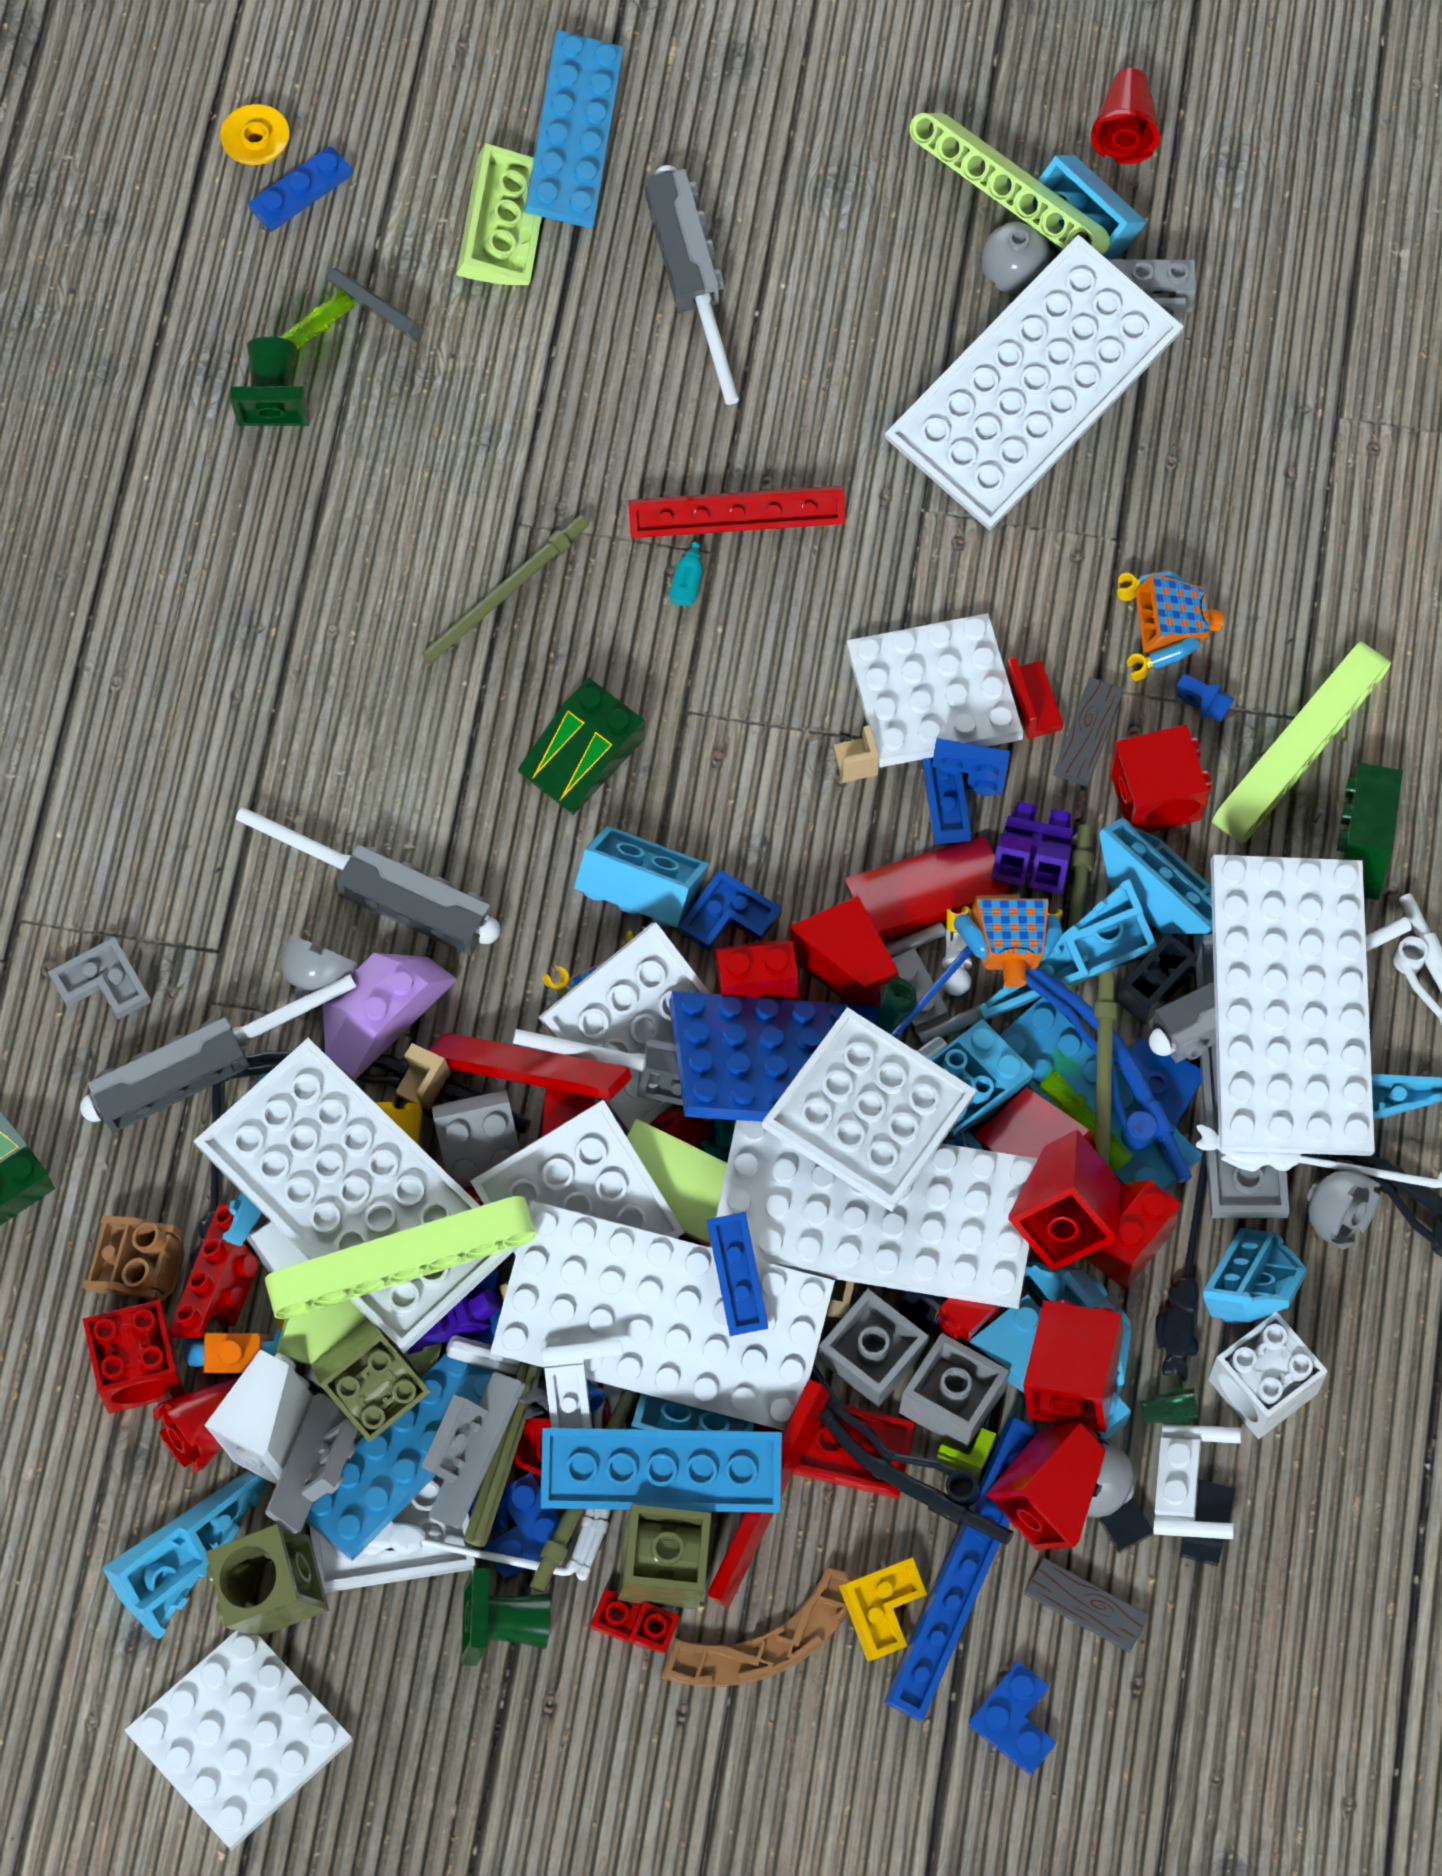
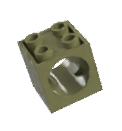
(370, 1379)
(664, 1556)
(297, 1587)

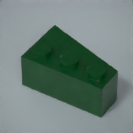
(1370, 822)

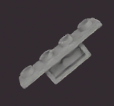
(467, 1445)
(313, 1463)

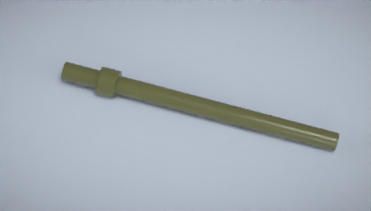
(556, 544)
(1081, 864)
(1105, 1011)
(554, 1550)

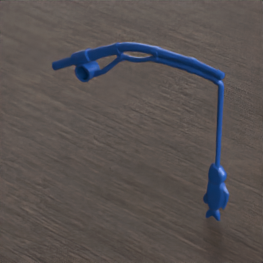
(1141, 1125)

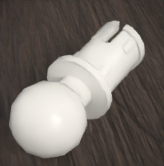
(960, 981)

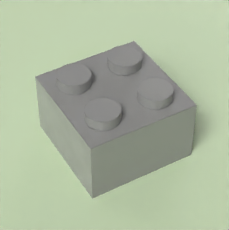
(475, 1135)
(873, 1347)
(954, 1391)

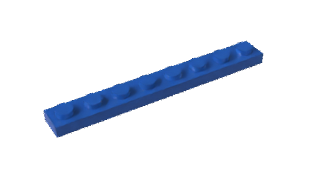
(955, 1589)

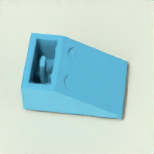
(988, 1066)

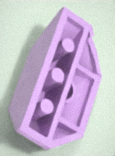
(385, 1003)

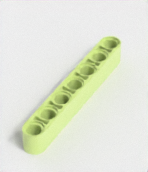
(995, 179)
(1301, 742)
(400, 1257)

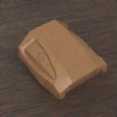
(136, 1258)

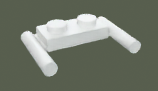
(568, 1381)
(1179, 1480)

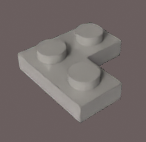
(104, 970)

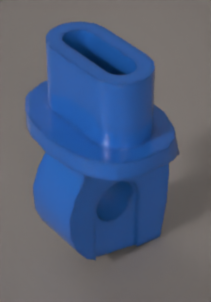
(1208, 698)

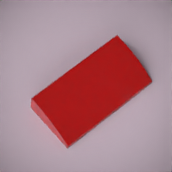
(922, 888)

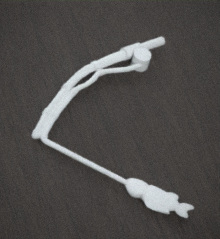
(1408, 960)
(408, 1538)

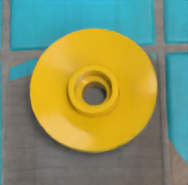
(253, 123)

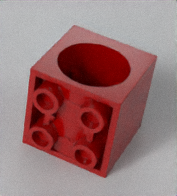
(1160, 779)
(133, 1356)

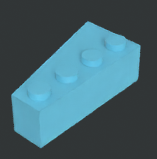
(1010, 1344)

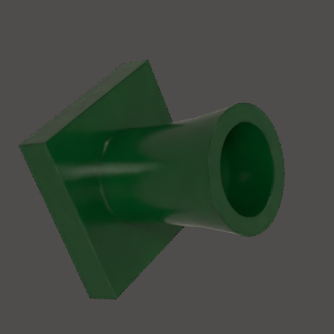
(270, 396)
(500, 1618)

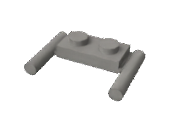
(934, 1017)

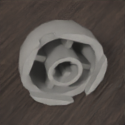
(1015, 256)
(312, 966)
(1341, 1205)
(1114, 1482)

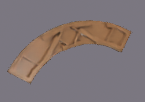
(768, 1653)

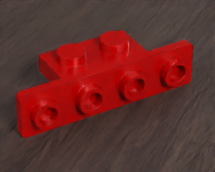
(216, 1281)

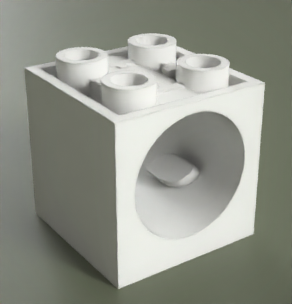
(1267, 1375)

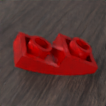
(634, 1622)

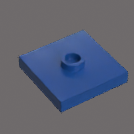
(1169, 1081)

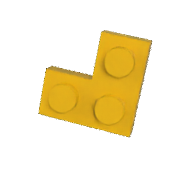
(872, 1602)

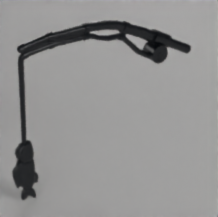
(268, 1060)
(1177, 1322)
(960, 1485)

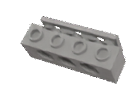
(1171, 276)

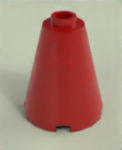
(1127, 120)
(186, 1420)

